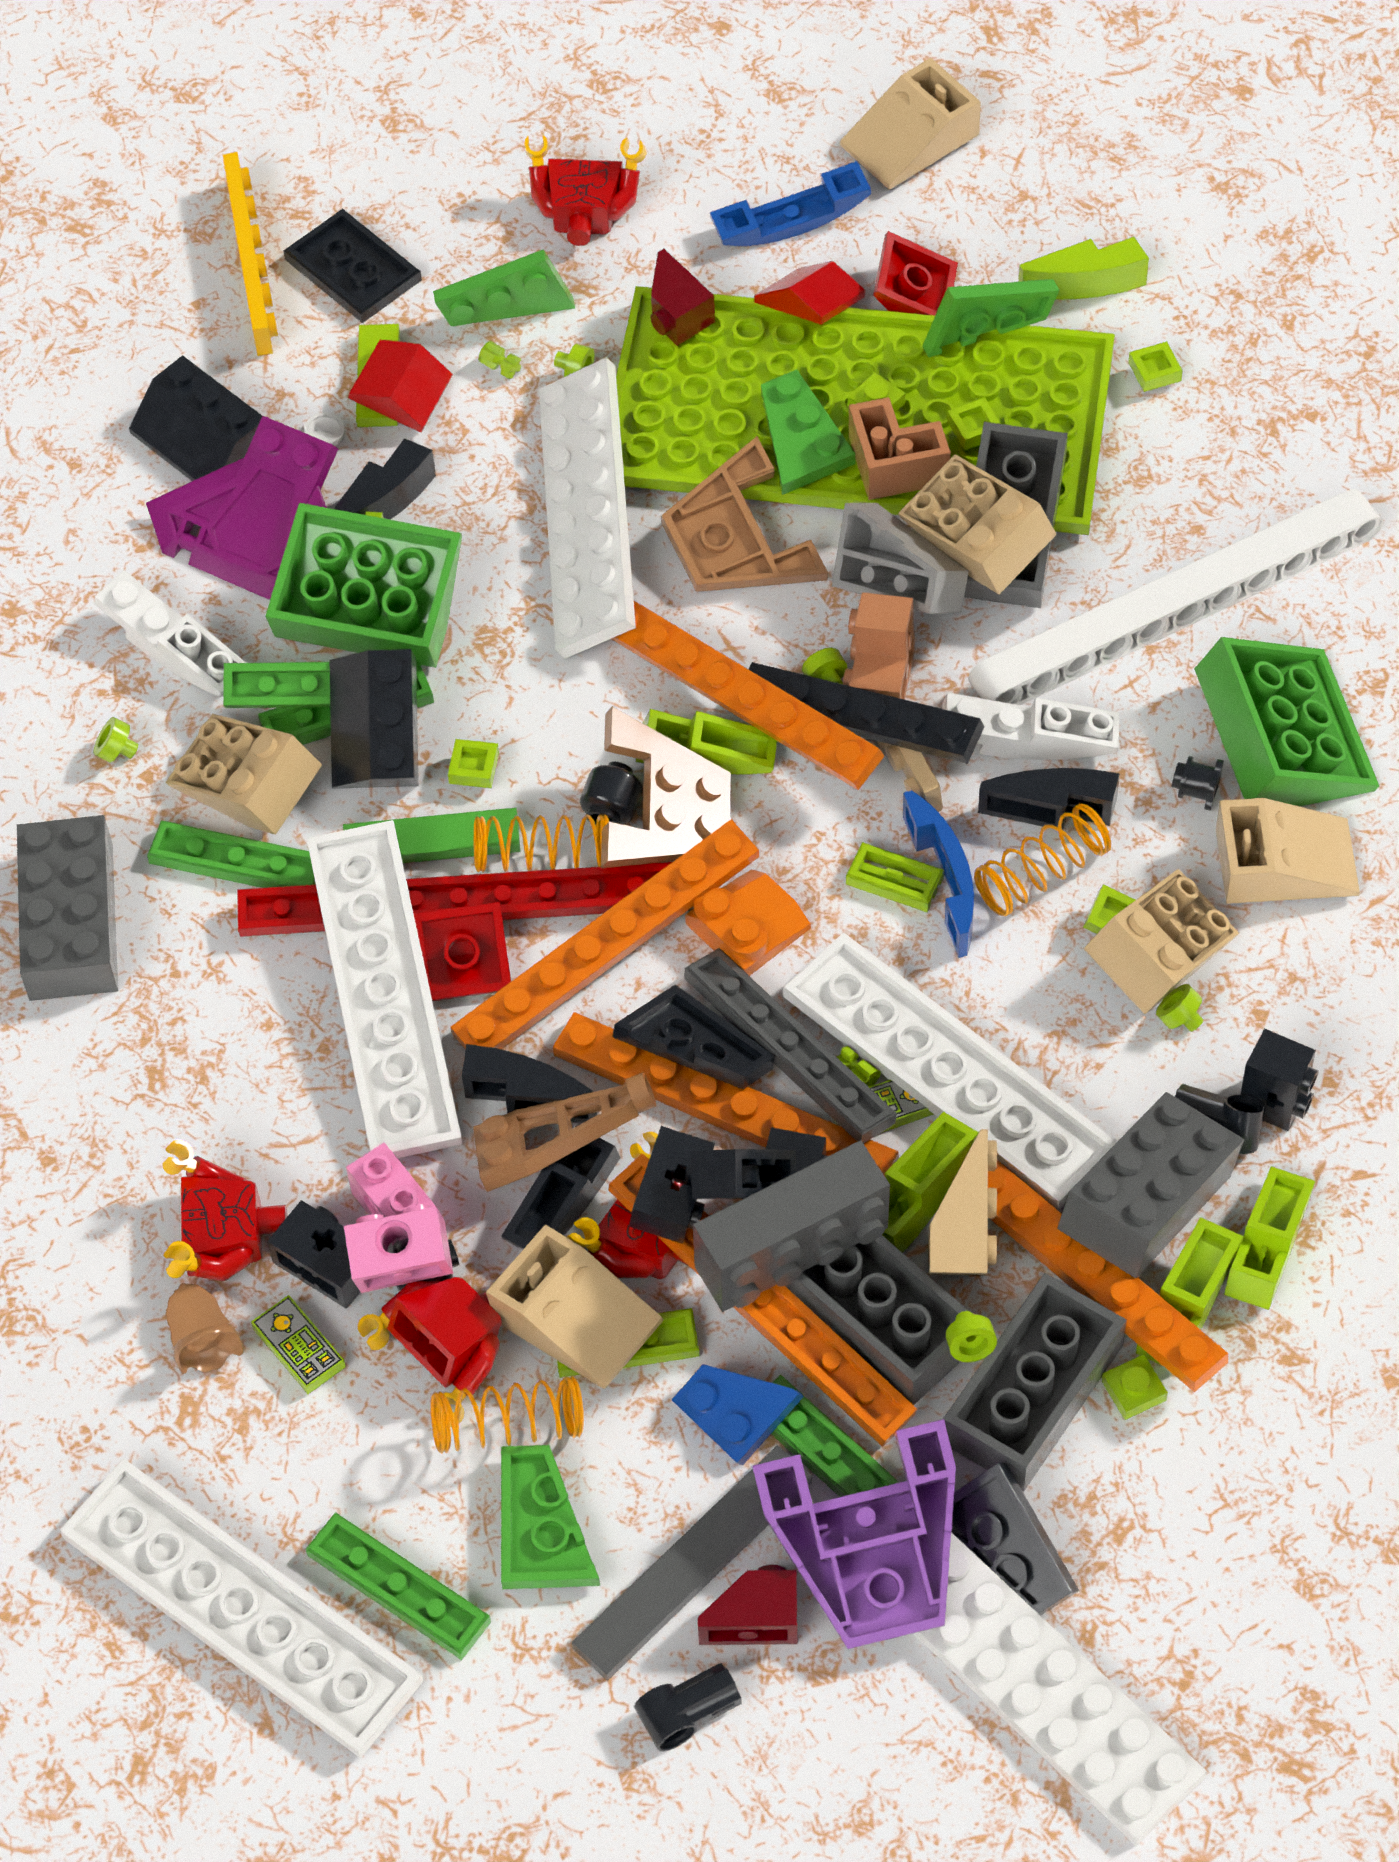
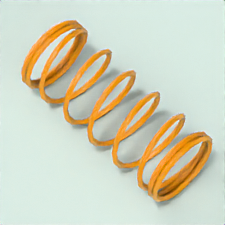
(481, 834)
(982, 884)
(442, 1412)

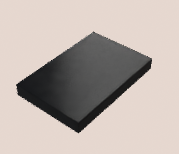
(352, 265)

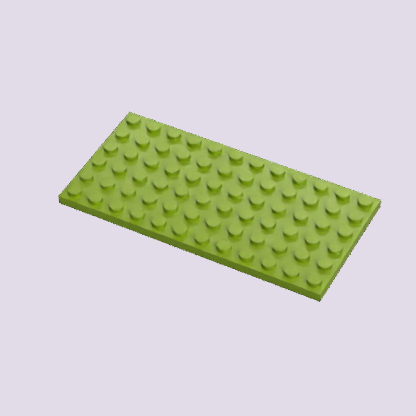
(702, 400)

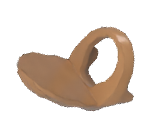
(200, 1330)

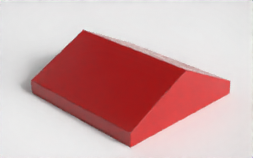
(912, 277)
(813, 292)
(401, 383)
(464, 950)

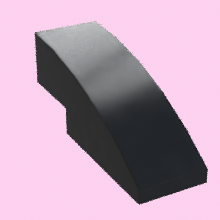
(392, 486)
(1045, 794)
(517, 1079)
(562, 1192)

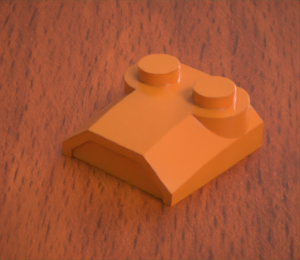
(748, 920)

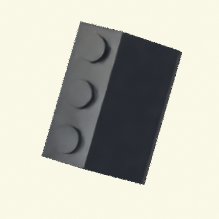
(193, 420)
(374, 719)

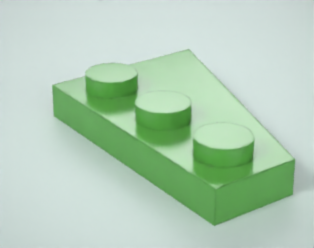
(507, 291)
(987, 307)
(802, 433)
(538, 1526)

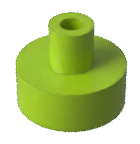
(578, 358)
(825, 665)
(114, 741)
(1181, 1008)
(970, 1337)

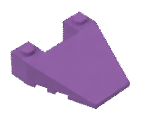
(874, 1554)

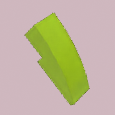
(1091, 272)
(724, 742)
(924, 1177)
(1269, 1238)
(1199, 1273)

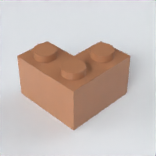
(891, 457)
(881, 644)

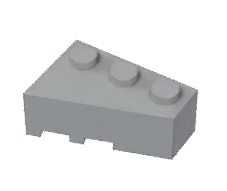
(890, 558)

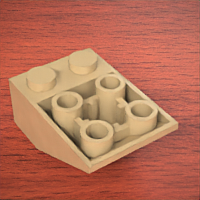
(914, 124)
(979, 522)
(245, 772)
(1283, 852)
(1160, 940)
(960, 1227)
(572, 1307)

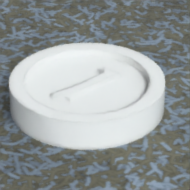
(326, 428)

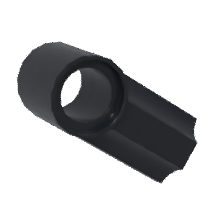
(1235, 1112)
(677, 1711)

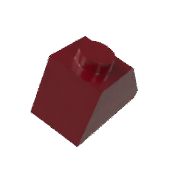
(679, 301)
(753, 1610)

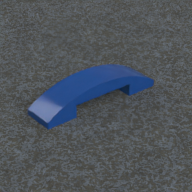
(794, 214)
(931, 830)

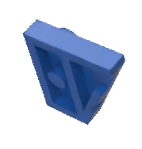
(735, 1408)

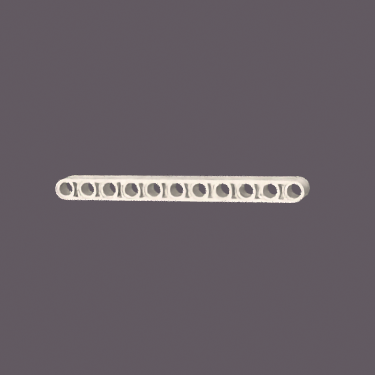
(1177, 600)

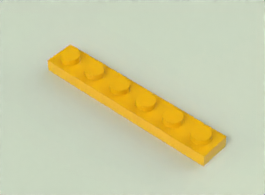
(252, 264)

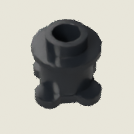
(1198, 780)

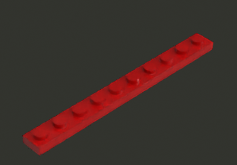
(519, 893)

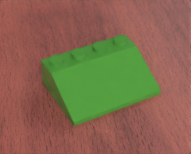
(365, 583)
(1284, 722)

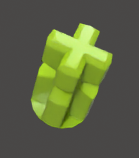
(494, 356)
(863, 1069)

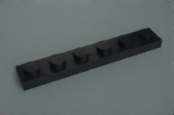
(882, 716)

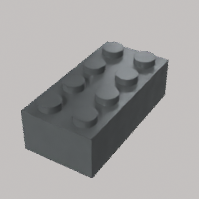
(1034, 466)
(66, 908)
(1150, 1184)
(791, 1226)
(885, 1313)
(1034, 1380)

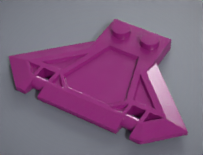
(246, 507)

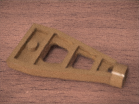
(501, 1140)

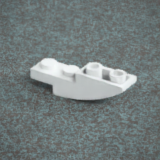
(164, 635)
(1042, 731)

